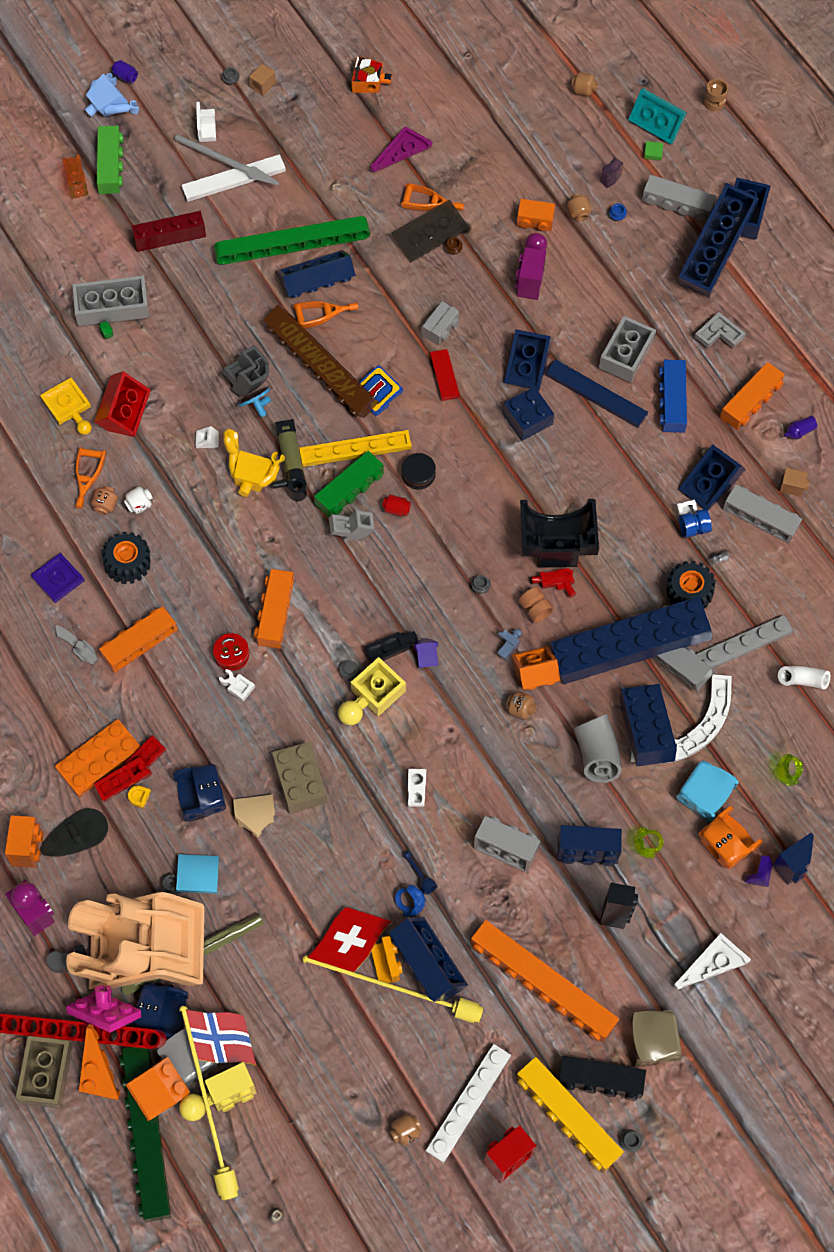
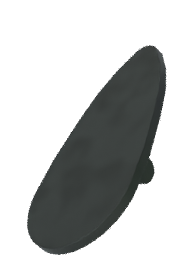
(76, 834)

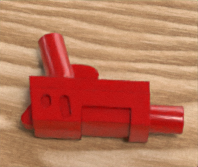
(560, 579)

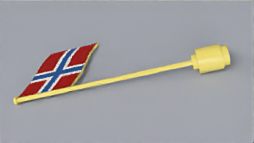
(218, 1040)

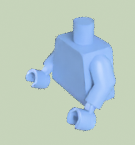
(107, 98)

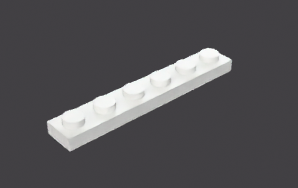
(468, 1103)

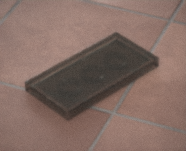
(429, 231)

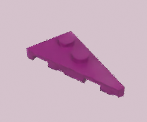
(403, 146)

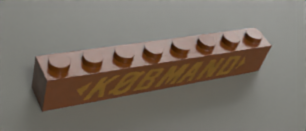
(321, 361)

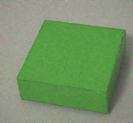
(653, 150)

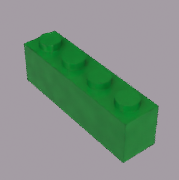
(349, 484)

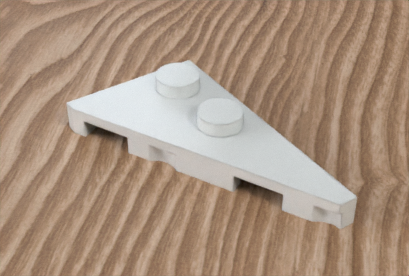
(716, 959)

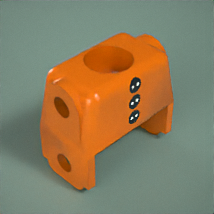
(728, 840)

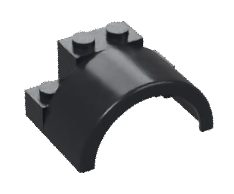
(559, 538)

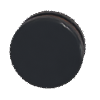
(418, 471)

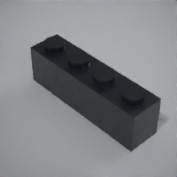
(618, 905)
(602, 1077)

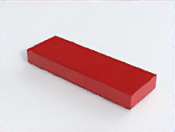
(444, 375)

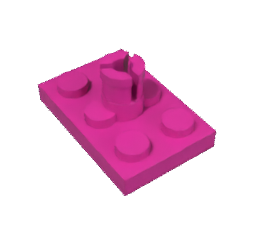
(103, 1010)

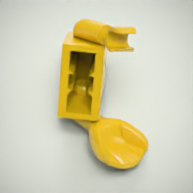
(247, 469)

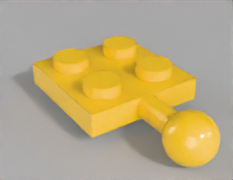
(67, 402)

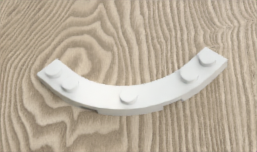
(712, 722)

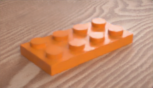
(97, 757)

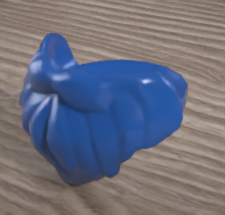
(418, 897)

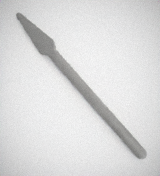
(253, 172)

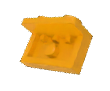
(385, 961)

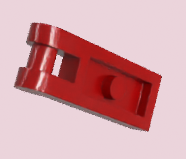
(122, 779)

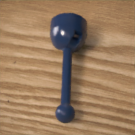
(427, 884)

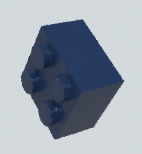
(528, 413)

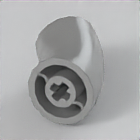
(599, 750)

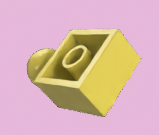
(377, 699)
(224, 1091)

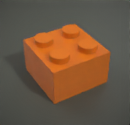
(23, 841)

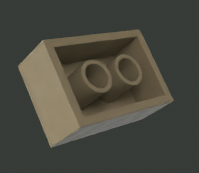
(299, 777)
(44, 1072)

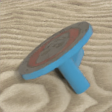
(254, 397)

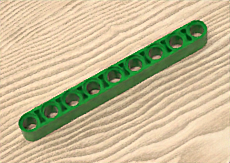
(291, 240)

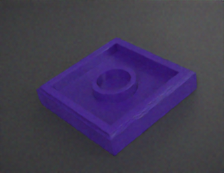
(57, 578)

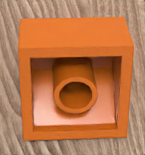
(536, 668)
(157, 1088)

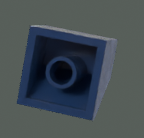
(795, 860)

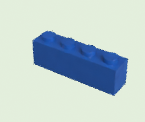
(673, 396)

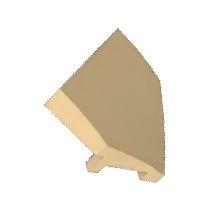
(254, 813)

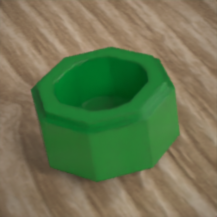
(105, 329)

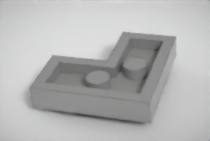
(721, 328)

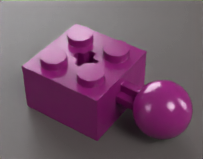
(531, 267)
(30, 907)

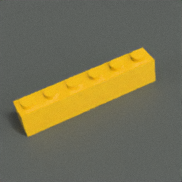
(569, 1115)

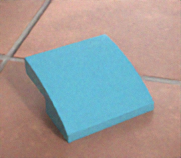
(197, 874)

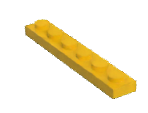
(355, 448)

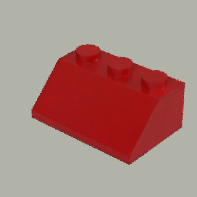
(122, 404)

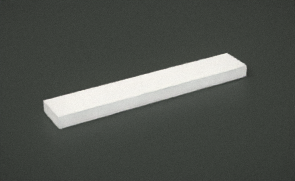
(230, 179)

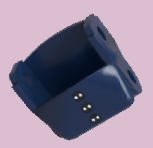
(199, 792)
(161, 1009)

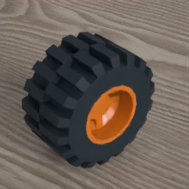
(126, 557)
(690, 582)

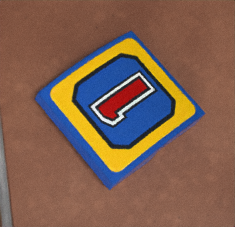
(382, 387)

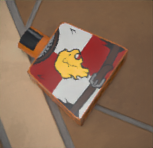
(369, 76)

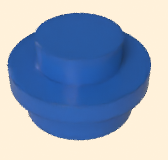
(618, 212)

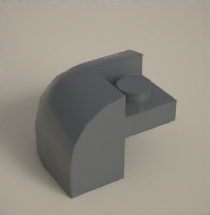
(248, 371)

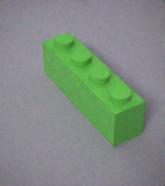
(109, 159)

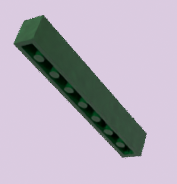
(145, 1144)

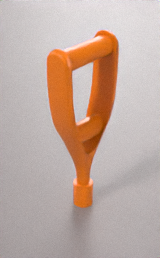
(424, 207)
(327, 309)
(87, 479)

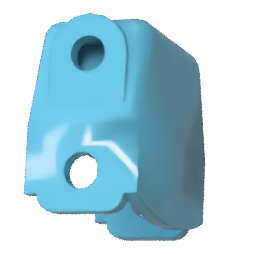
(707, 790)

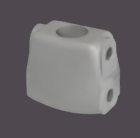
(180, 1054)

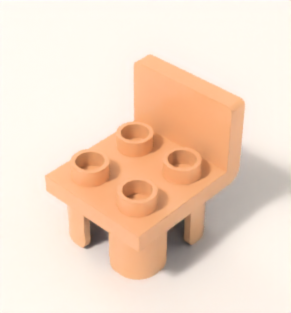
(139, 940)

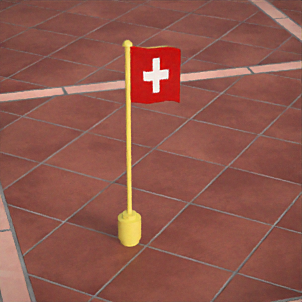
(350, 944)

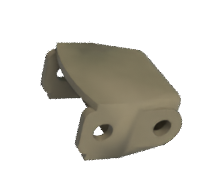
(655, 1037)

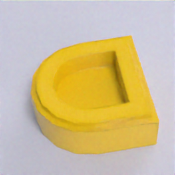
(139, 796)

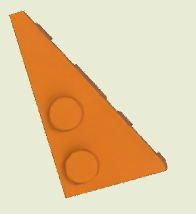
(95, 1072)

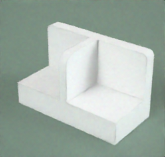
(206, 124)

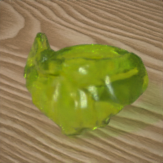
(782, 770)
(639, 843)

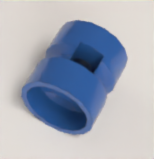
(691, 524)

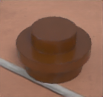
(453, 245)

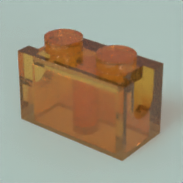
(75, 176)

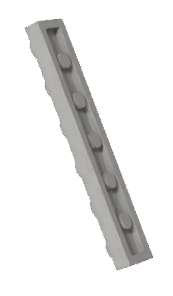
(746, 642)

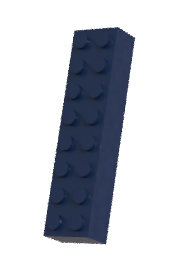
(632, 640)

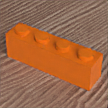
(752, 396)
(275, 608)
(138, 639)

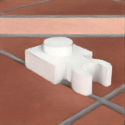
(238, 686)

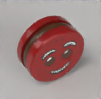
(231, 652)

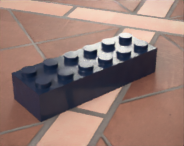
(717, 240)

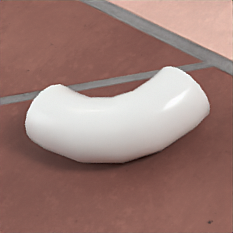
(804, 676)

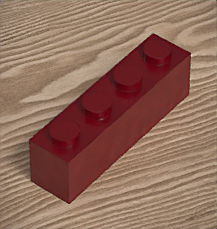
(169, 231)

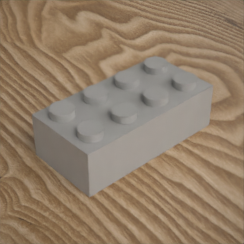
(111, 300)

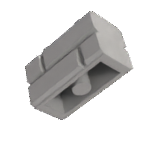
(440, 323)

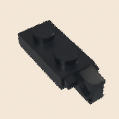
(390, 646)

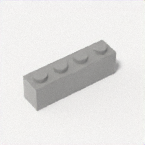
(678, 198)
(762, 513)
(686, 667)

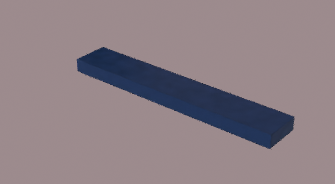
(596, 393)

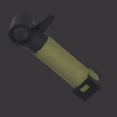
(292, 464)

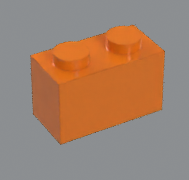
(535, 215)

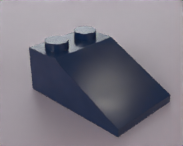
(528, 359)
(712, 477)

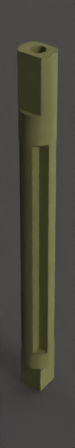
(213, 943)

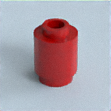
(396, 505)

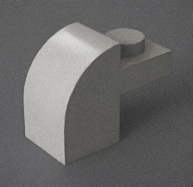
(354, 527)

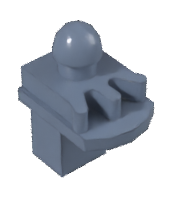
(511, 642)

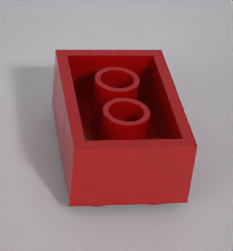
(509, 1154)

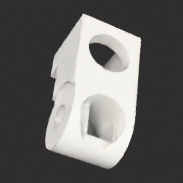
(416, 787)

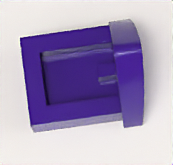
(426, 652)
(763, 875)

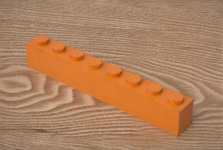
(544, 981)

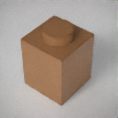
(262, 79)
(794, 482)

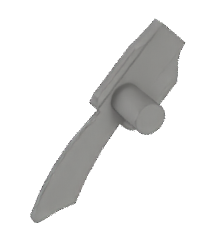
(81, 648)

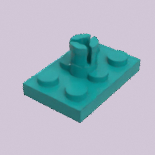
(657, 116)

